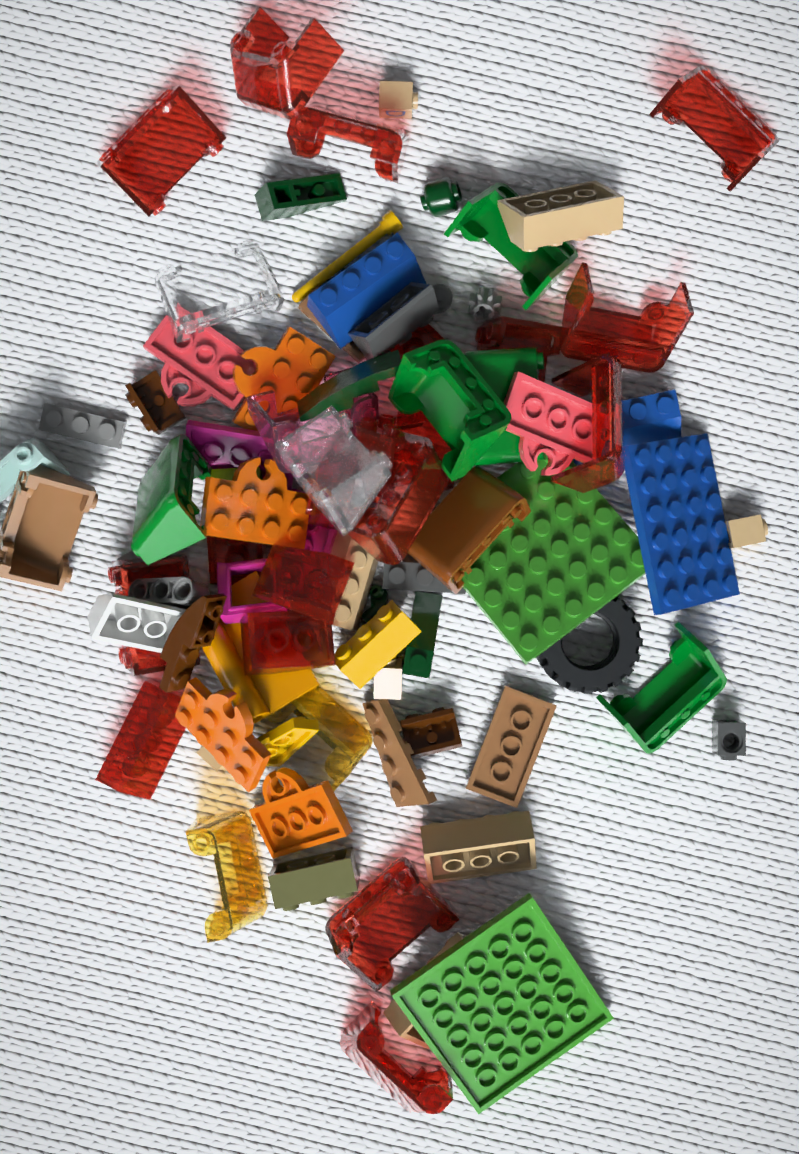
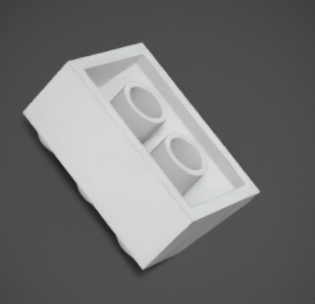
(132, 621)

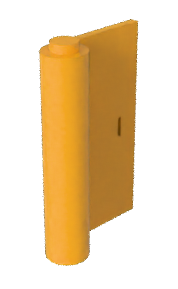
(260, 692)

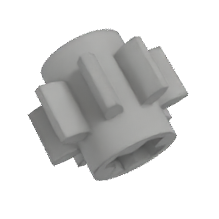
(485, 304)

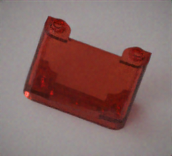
(160, 149)
(386, 921)
(418, 1093)

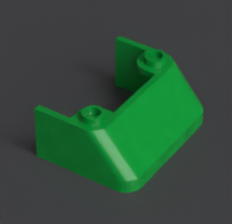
(482, 220)
(671, 696)

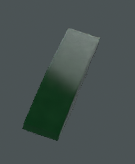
(347, 385)

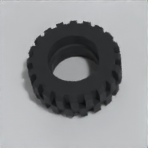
(611, 669)

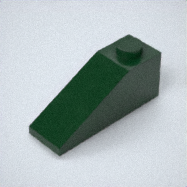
(299, 196)
(421, 649)

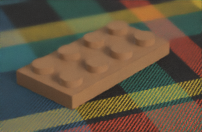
(511, 746)

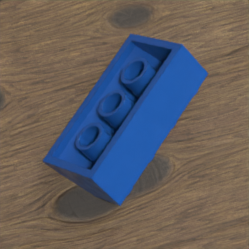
(364, 288)
(651, 419)

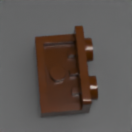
(157, 409)
(431, 732)

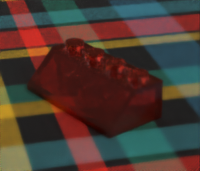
(144, 743)

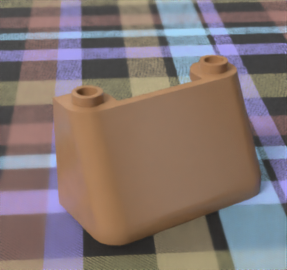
(43, 527)

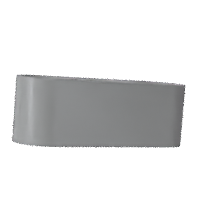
(170, 591)

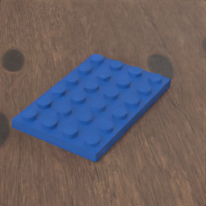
(680, 523)

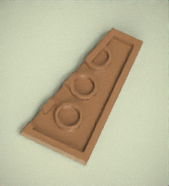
(395, 754)

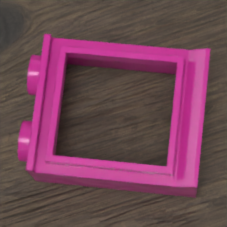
(224, 574)

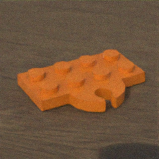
(288, 370)
(255, 507)
(224, 731)
(298, 814)

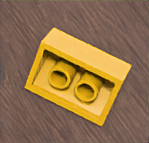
(376, 644)

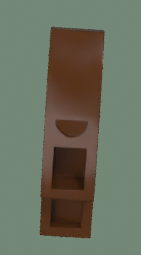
(192, 630)

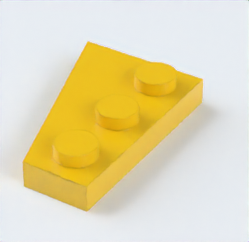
(288, 739)

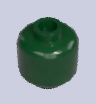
(441, 196)

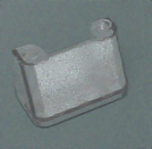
(218, 289)
(335, 468)

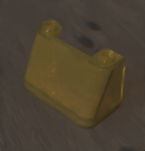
(238, 870)

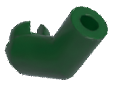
(379, 598)

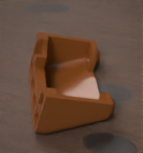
(466, 526)

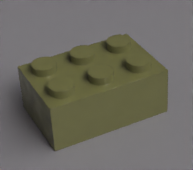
(314, 879)

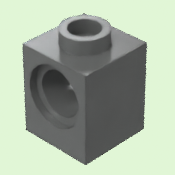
(720, 729)

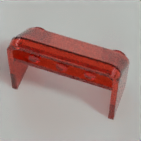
(276, 72)
(719, 121)
(637, 341)
(604, 380)

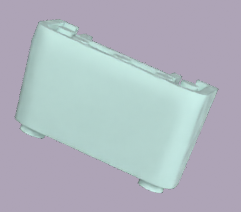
(25, 458)

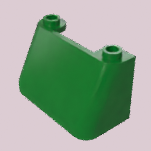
(497, 370)
(453, 399)
(165, 504)

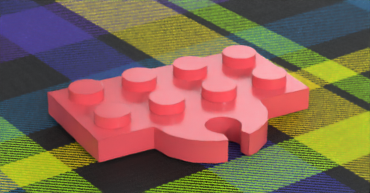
(200, 363)
(548, 423)

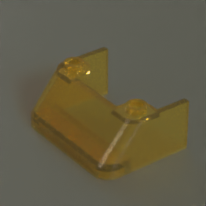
(336, 727)

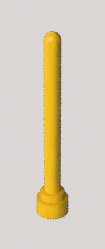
(388, 225)

